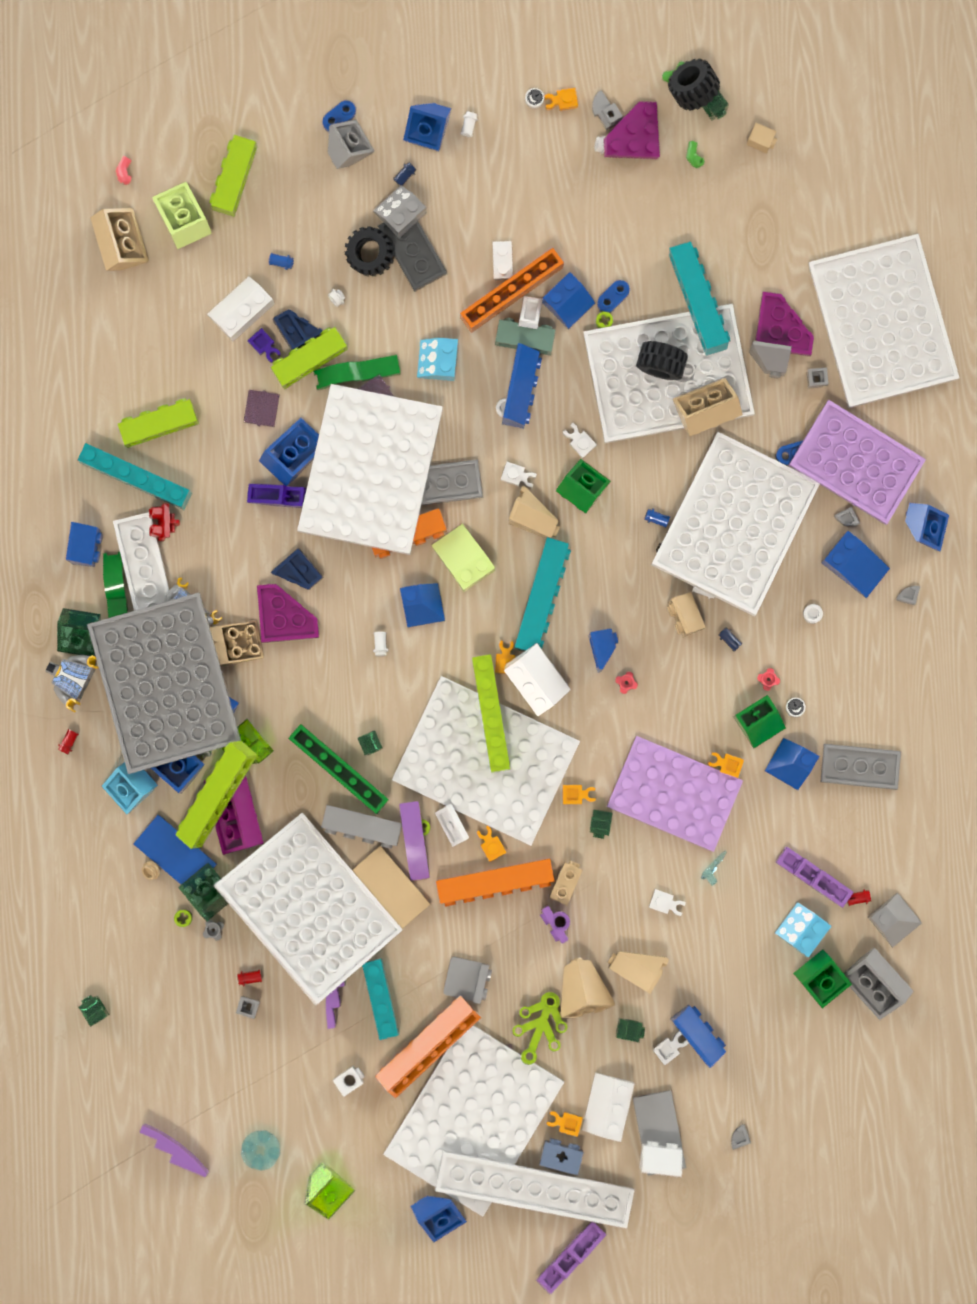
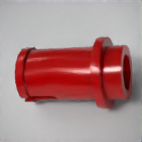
(68, 742)
(860, 897)
(249, 977)

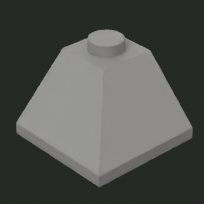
(347, 144)
(771, 357)
(894, 920)

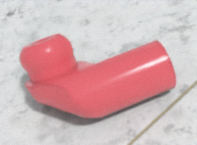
(121, 171)

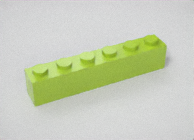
(491, 713)
(215, 794)

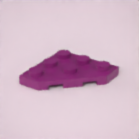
(635, 134)
(782, 325)
(283, 616)

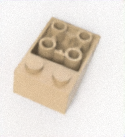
(237, 643)

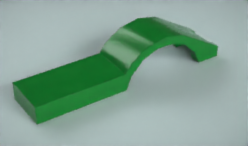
(357, 371)
(114, 585)

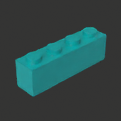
(380, 999)

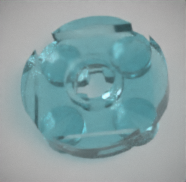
(249, 1149)

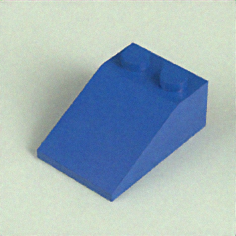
(291, 452)
(856, 564)

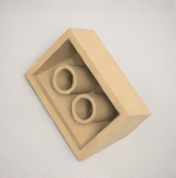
(119, 238)
(708, 407)

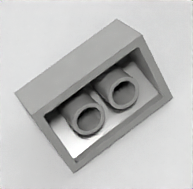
(878, 984)

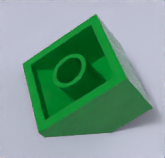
(583, 486)
(822, 978)

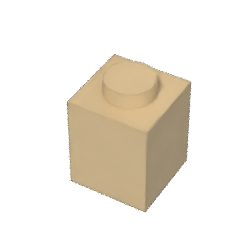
(762, 138)

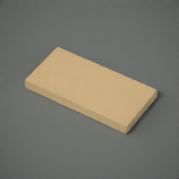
(391, 887)

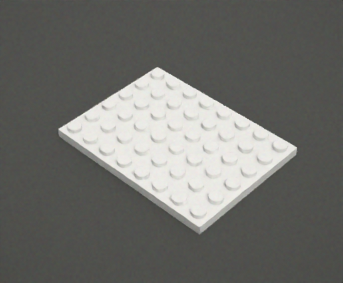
(883, 320)
(641, 404)
(370, 469)
(735, 524)
(452, 764)
(308, 908)
(474, 1106)

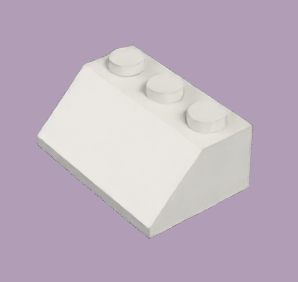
(241, 308)
(537, 679)
(608, 1106)

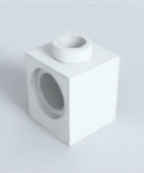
(343, 1087)

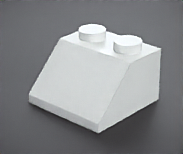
(661, 1159)

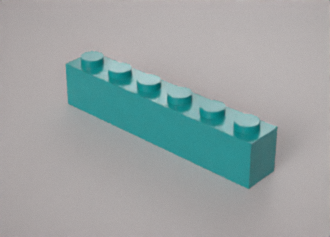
(698, 298)
(134, 476)
(542, 594)

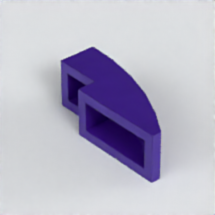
(276, 495)

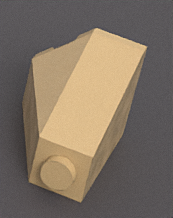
(533, 516)
(638, 968)
(583, 990)

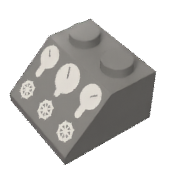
(400, 211)

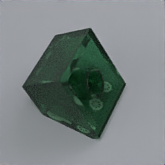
(73, 632)
(202, 894)

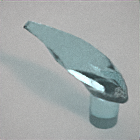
(708, 873)

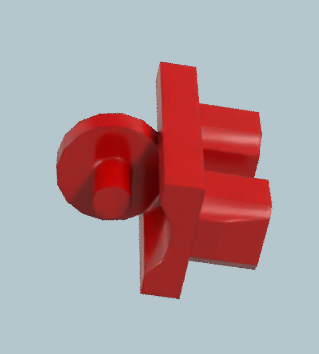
(166, 522)

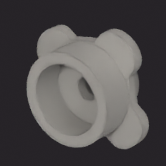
(208, 930)

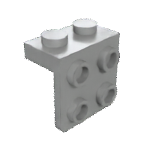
(467, 979)

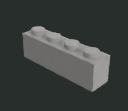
(361, 825)

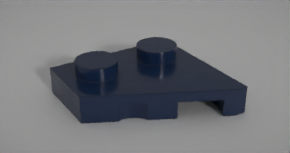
(295, 329)
(298, 570)

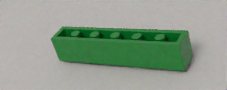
(338, 769)

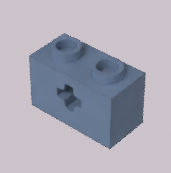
(551, 1160)

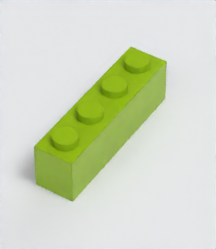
(233, 176)
(309, 357)
(158, 423)

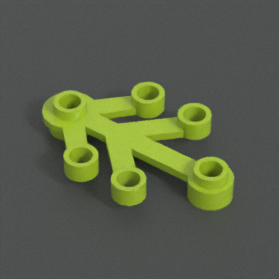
(541, 1024)

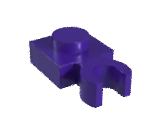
(262, 344)

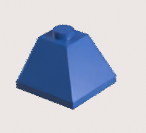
(427, 125)
(927, 524)
(422, 604)
(602, 645)
(791, 763)
(437, 1216)

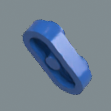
(339, 115)
(613, 296)
(790, 449)

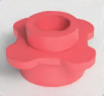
(773, 679)
(631, 683)

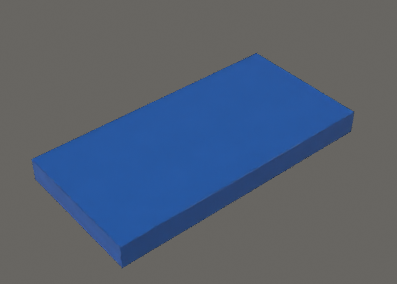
(170, 852)

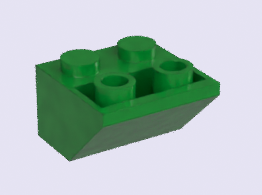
(760, 721)

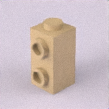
(566, 882)

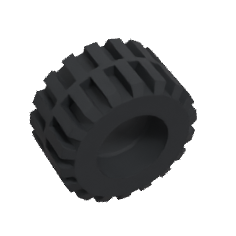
(694, 84)
(355, 245)
(662, 360)

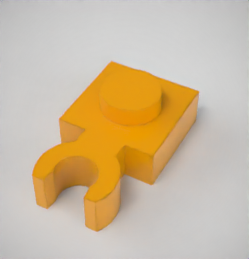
(565, 99)
(504, 658)
(729, 765)
(574, 794)
(492, 847)
(568, 1123)

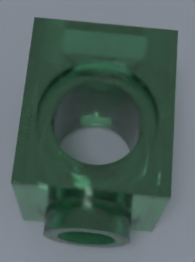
(717, 107)
(370, 743)
(600, 823)
(93, 1010)
(629, 1030)

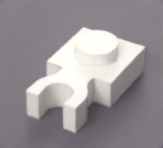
(581, 442)
(515, 474)
(663, 902)
(668, 1050)

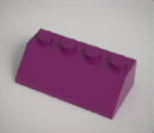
(238, 824)

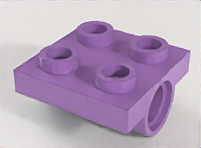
(557, 932)

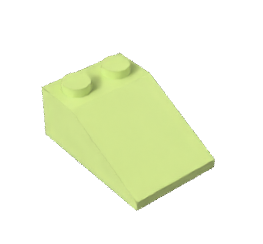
(182, 215)
(463, 557)

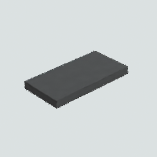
(416, 256)

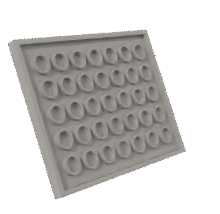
(164, 683)

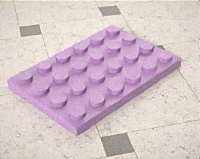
(857, 462)
(674, 793)

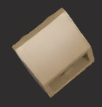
(686, 615)

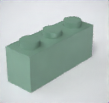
(510, 334)

